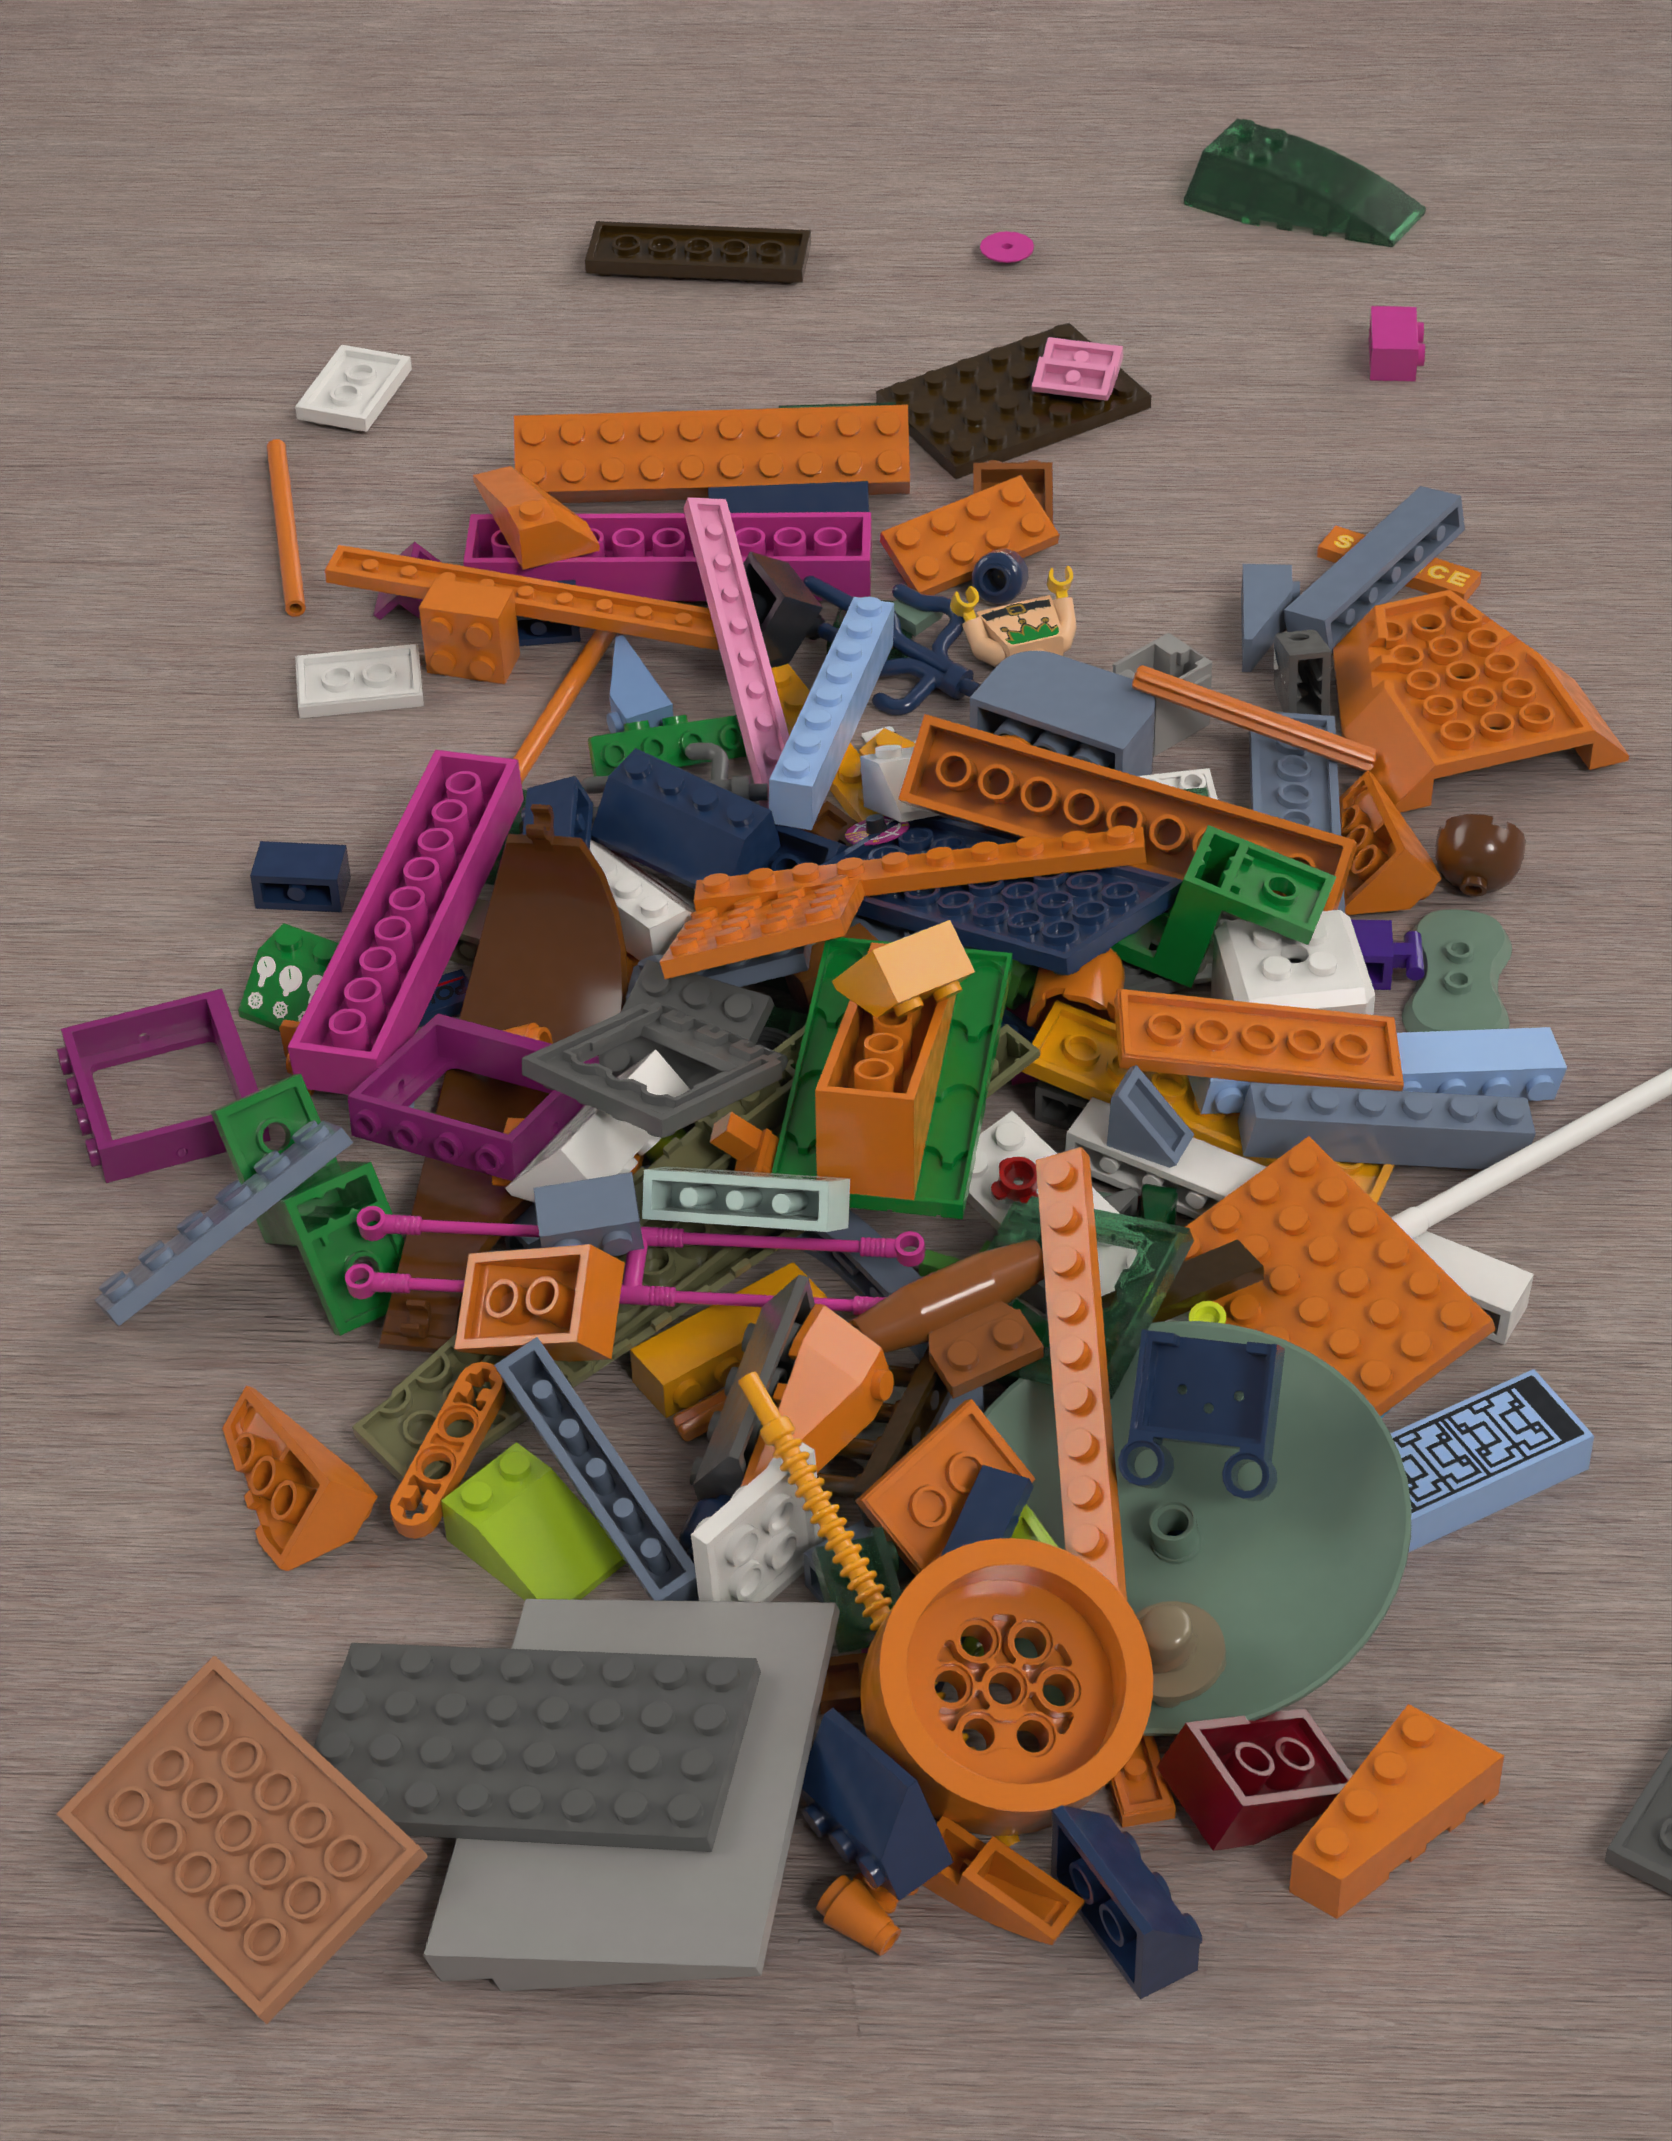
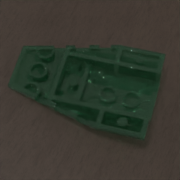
(1290, 181)

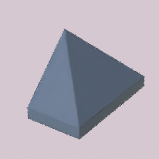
(1145, 1122)

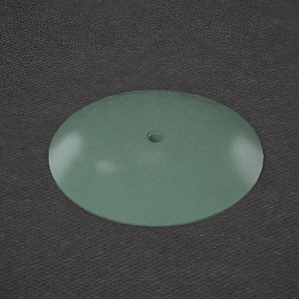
(1283, 1576)

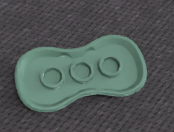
(1461, 973)

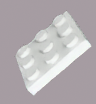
(755, 1540)

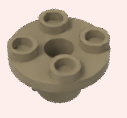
(1184, 1650)

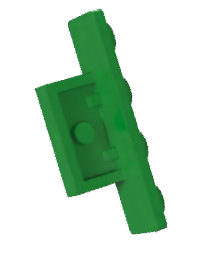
(665, 741)

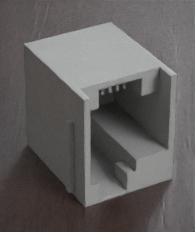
(1177, 659)

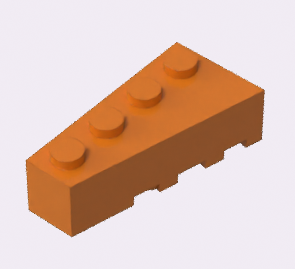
(1394, 1804)

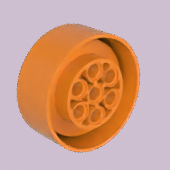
(1084, 1647)

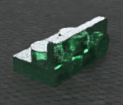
(852, 1628)

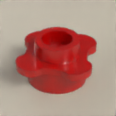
(1012, 1170)

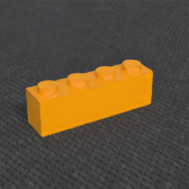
(698, 1353)

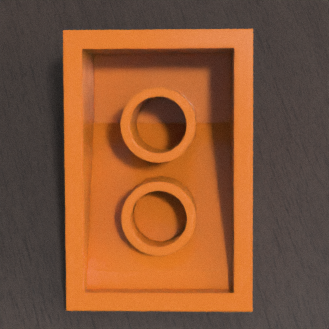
(547, 1293)

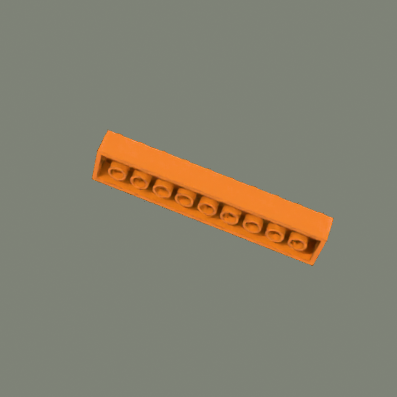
(688, 451)
(1048, 794)

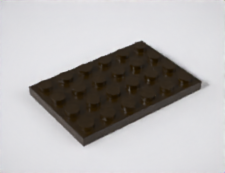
(988, 408)

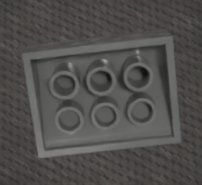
(737, 1427)

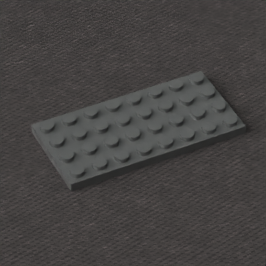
(541, 1742)

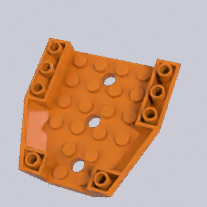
(1426, 724)

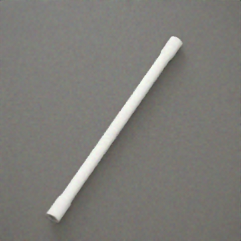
(1418, 1219)

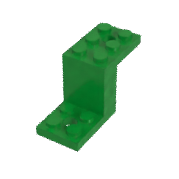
(1235, 879)
(321, 1210)

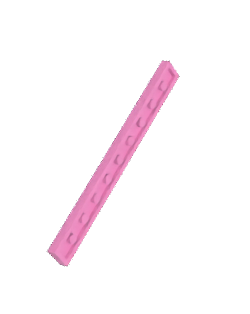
(738, 635)

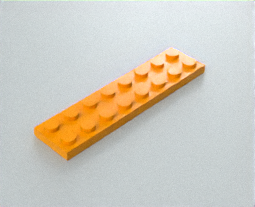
(1082, 1058)

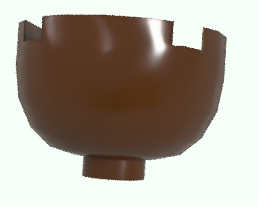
(1479, 854)

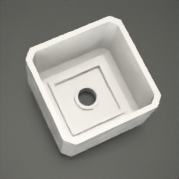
(1277, 970)

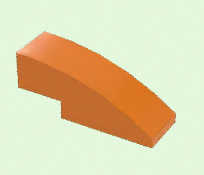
(1002, 1887)

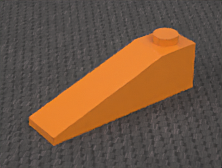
(532, 520)
(1390, 862)
(831, 1390)
(296, 1485)

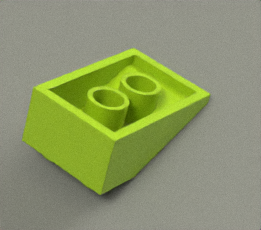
(529, 1529)

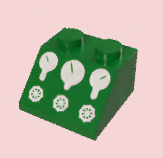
(285, 976)

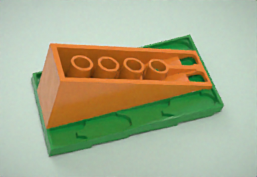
(893, 1095)

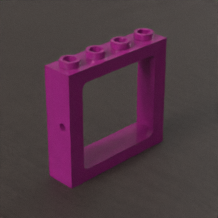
(116, 1042)
(382, 1101)

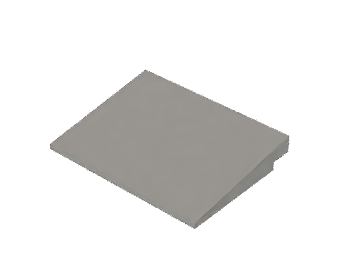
(643, 1914)

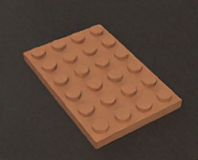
(242, 1838)

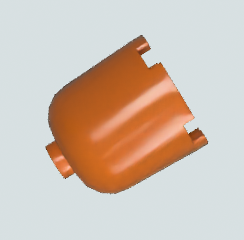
(1088, 989)

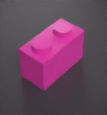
(1395, 343)

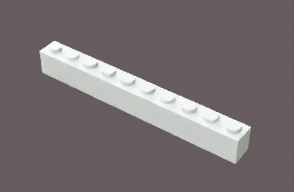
(1210, 1174)

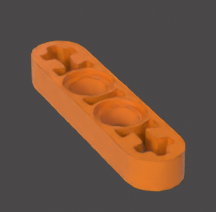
(443, 1447)

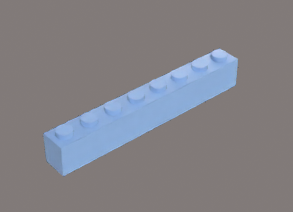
(831, 713)
(1446, 1062)

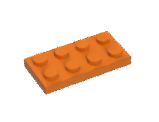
(947, 542)

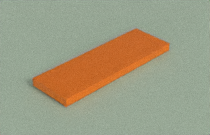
(1256, 1041)

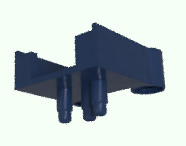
(1216, 1378)

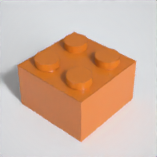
(470, 630)

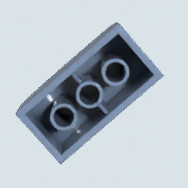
(1068, 710)

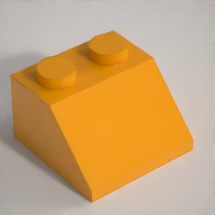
(907, 972)

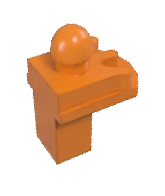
(746, 1143)

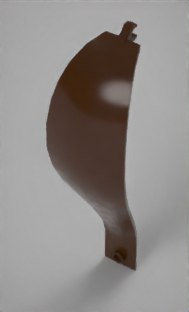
(544, 958)

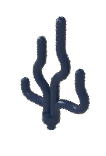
(928, 665)

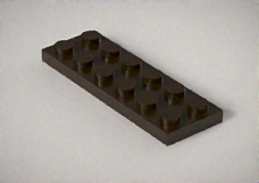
(698, 252)

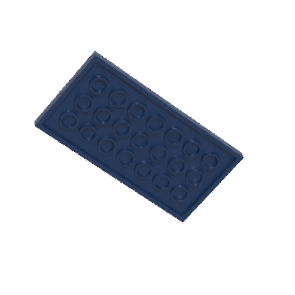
(1040, 919)

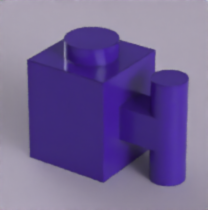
(1383, 954)

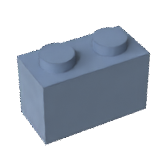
(590, 1212)

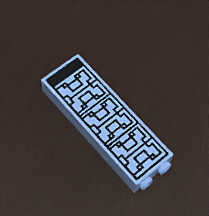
(1489, 1454)

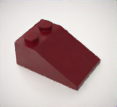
(1253, 1775)

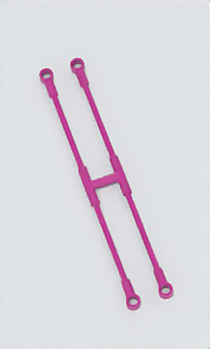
(632, 1289)

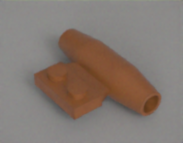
(964, 1316)

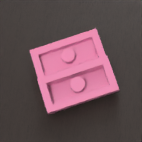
(1078, 369)

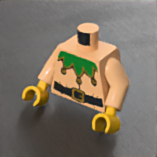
(1019, 626)

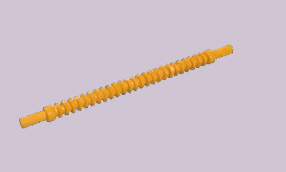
(778, 1432)

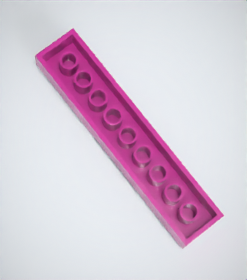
(656, 558)
(407, 920)

